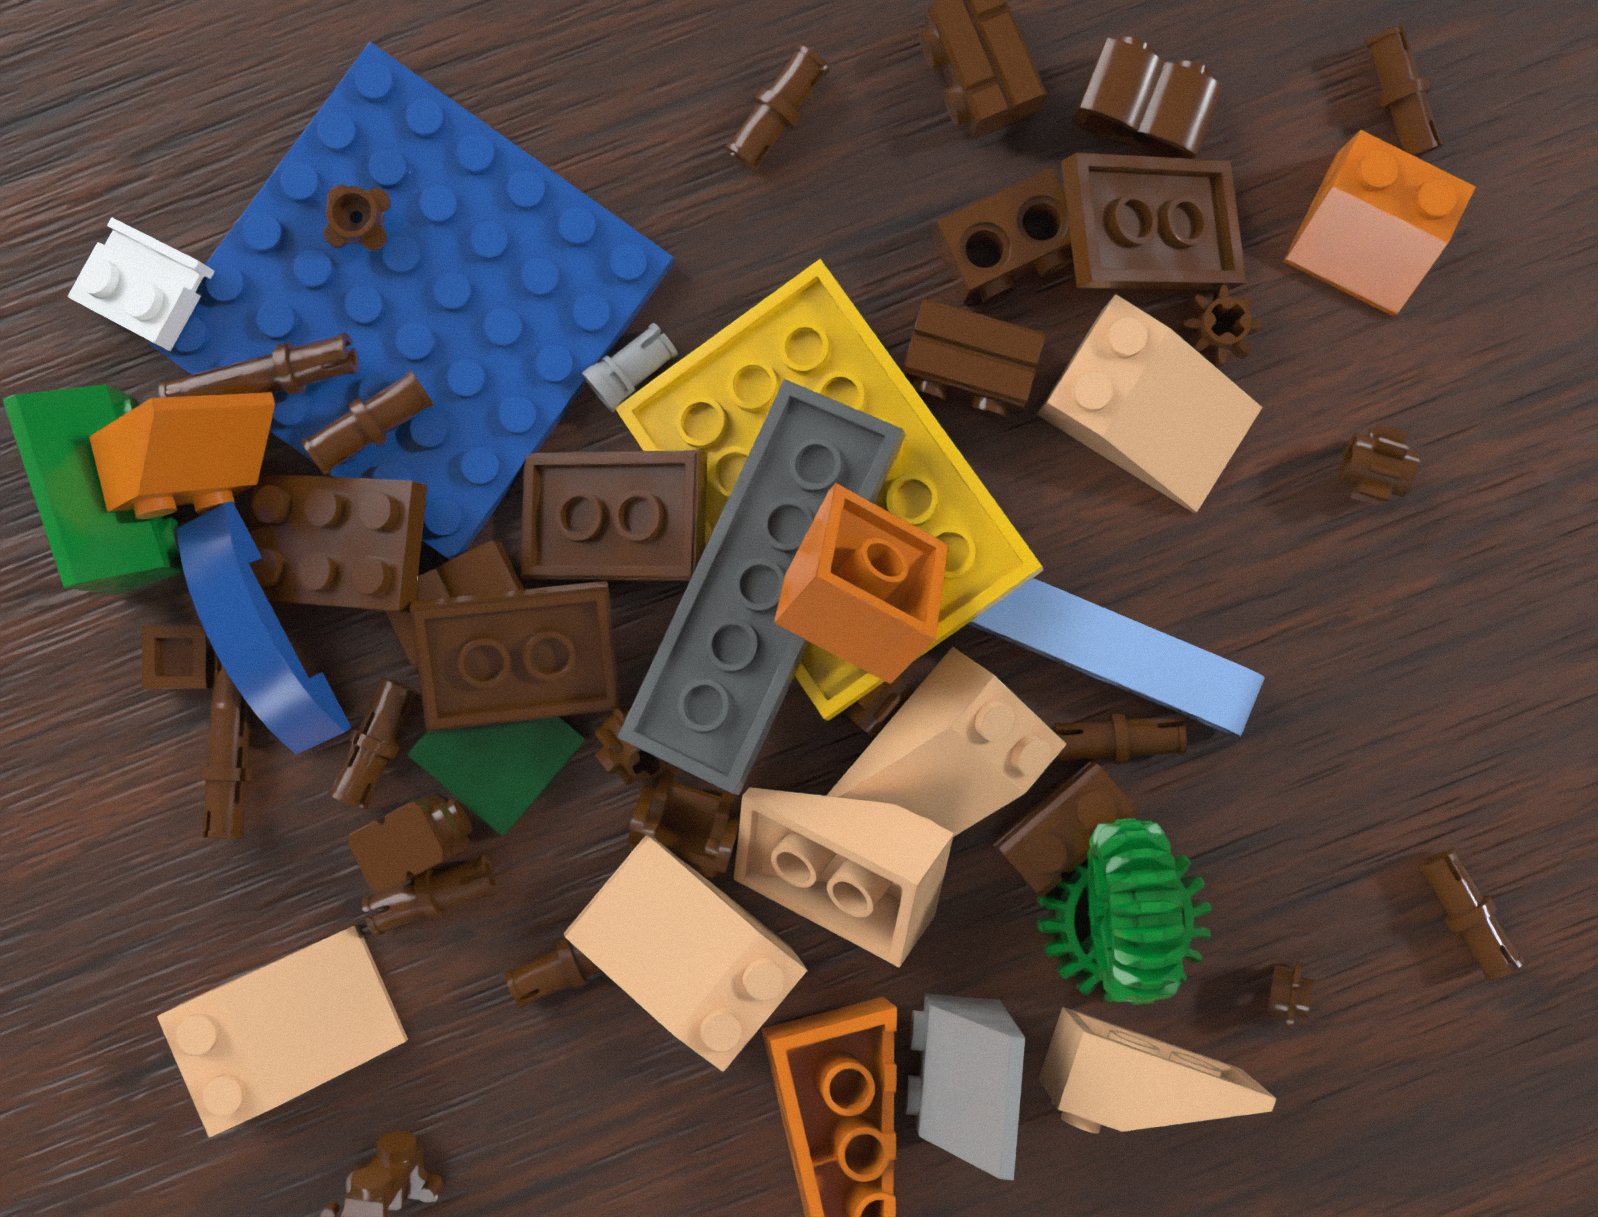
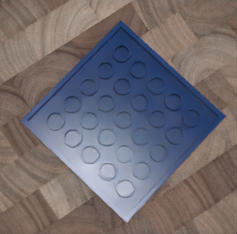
(486, 290)

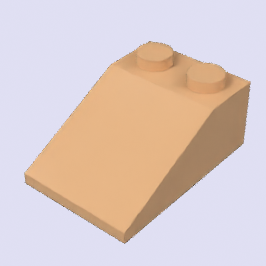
(1150, 404)
(954, 749)
(845, 865)
(686, 952)
(282, 1030)
(1138, 1082)

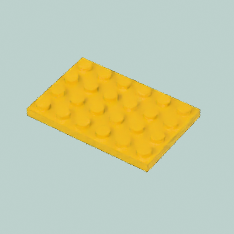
(821, 342)

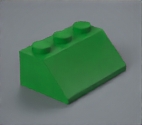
(89, 545)

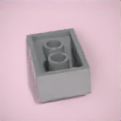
(967, 1080)

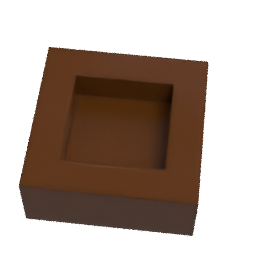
(176, 657)

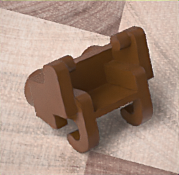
(688, 823)
(388, 1180)

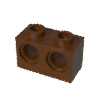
(999, 224)

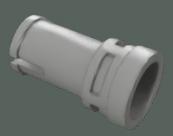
(617, 376)

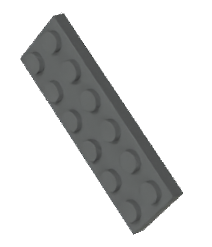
(722, 654)

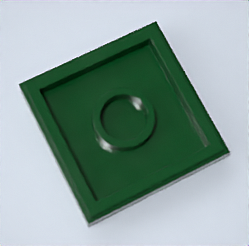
(500, 765)

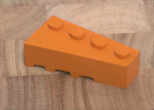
(838, 1106)

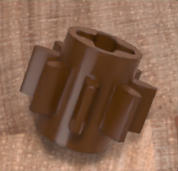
(1237, 316)
(1379, 464)
(879, 706)
(623, 757)

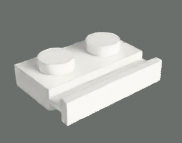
(141, 284)

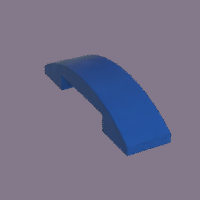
(248, 635)

